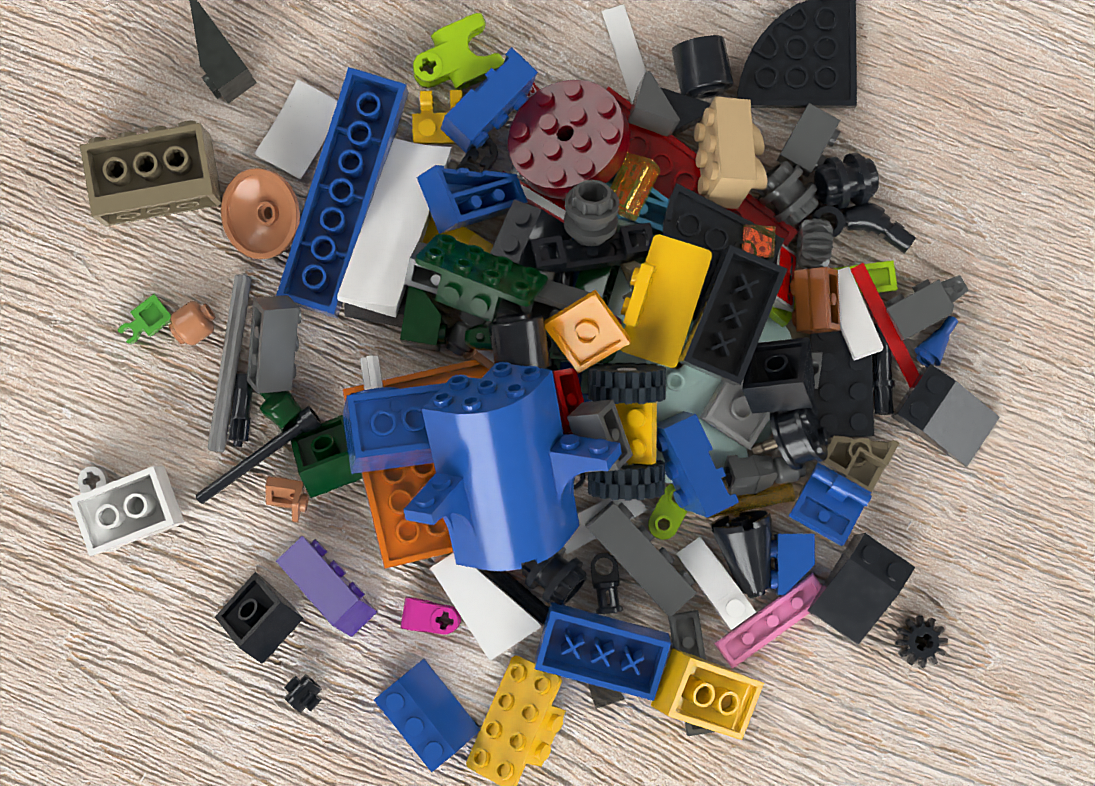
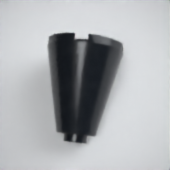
(747, 549)

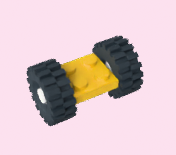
(635, 395)

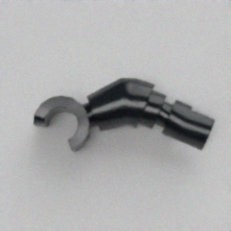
(868, 218)

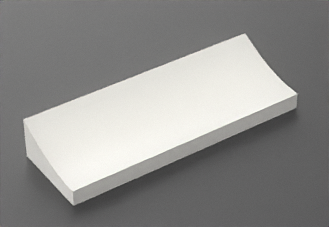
(391, 229)

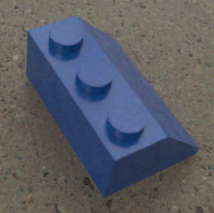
(427, 715)

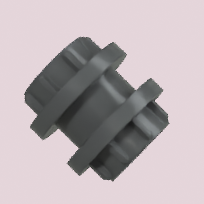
(788, 194)
(591, 212)

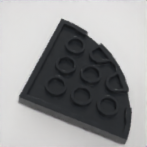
(805, 58)
(705, 225)

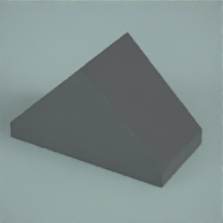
(652, 109)

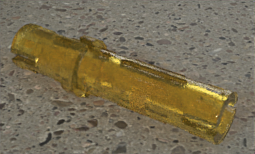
(767, 497)

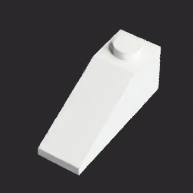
(715, 583)

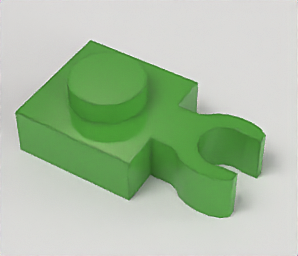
(149, 317)

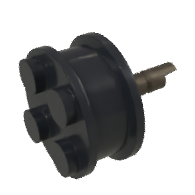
(796, 436)

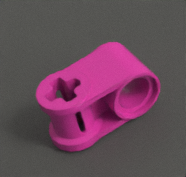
(424, 616)

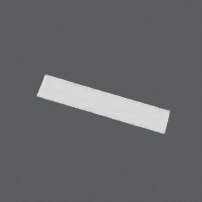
(625, 47)

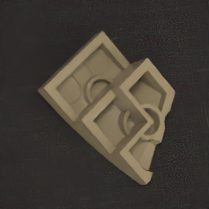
(859, 459)

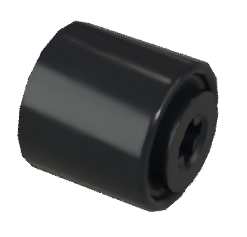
(702, 67)
(520, 340)

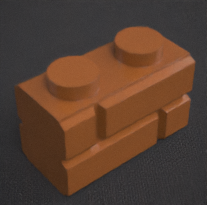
(816, 300)

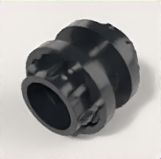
(847, 180)
(556, 576)

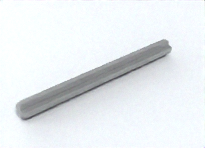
(229, 363)

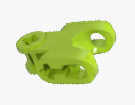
(453, 58)

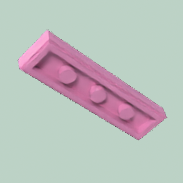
(769, 622)

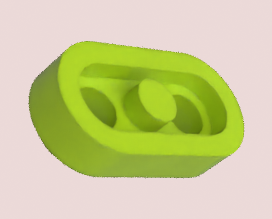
(668, 510)

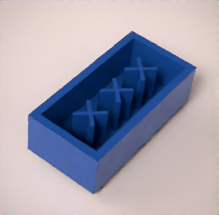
(602, 651)

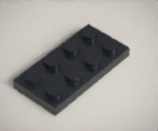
(844, 388)

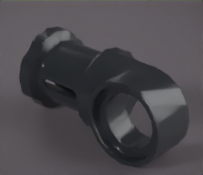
(606, 582)

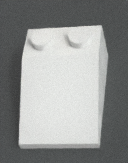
(126, 510)

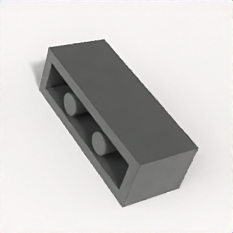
(273, 344)

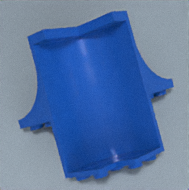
(504, 467)

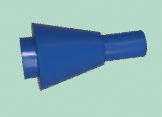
(933, 348)

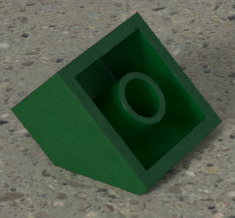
(422, 323)
(324, 458)

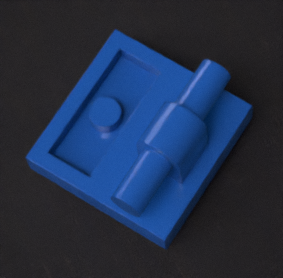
(830, 504)

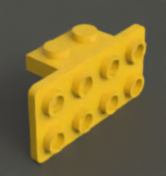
(664, 299)
(517, 724)

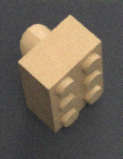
(728, 152)

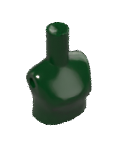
(280, 408)

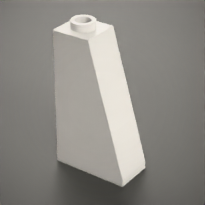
(485, 608)

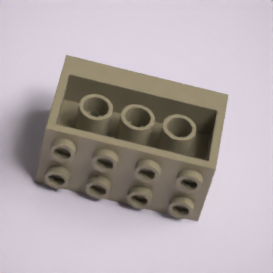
(127, 191)

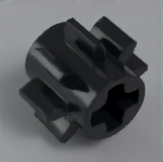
(303, 693)

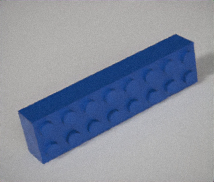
(342, 189)

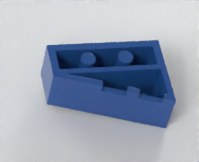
(490, 102)
(466, 196)
(691, 467)

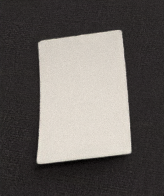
(298, 130)

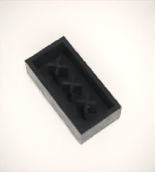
(732, 315)

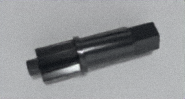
(241, 410)

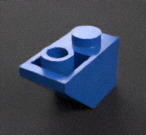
(792, 560)

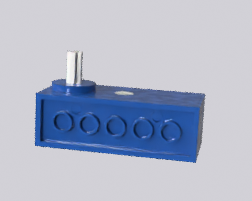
(386, 423)

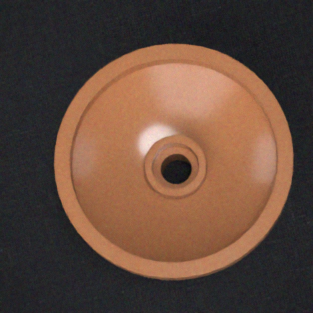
(248, 215)

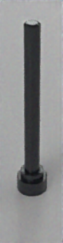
(306, 422)

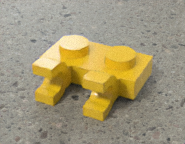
(427, 123)

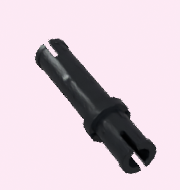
(882, 378)

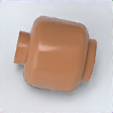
(192, 323)

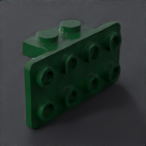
(476, 279)

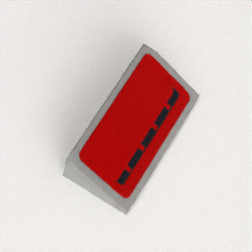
(786, 259)

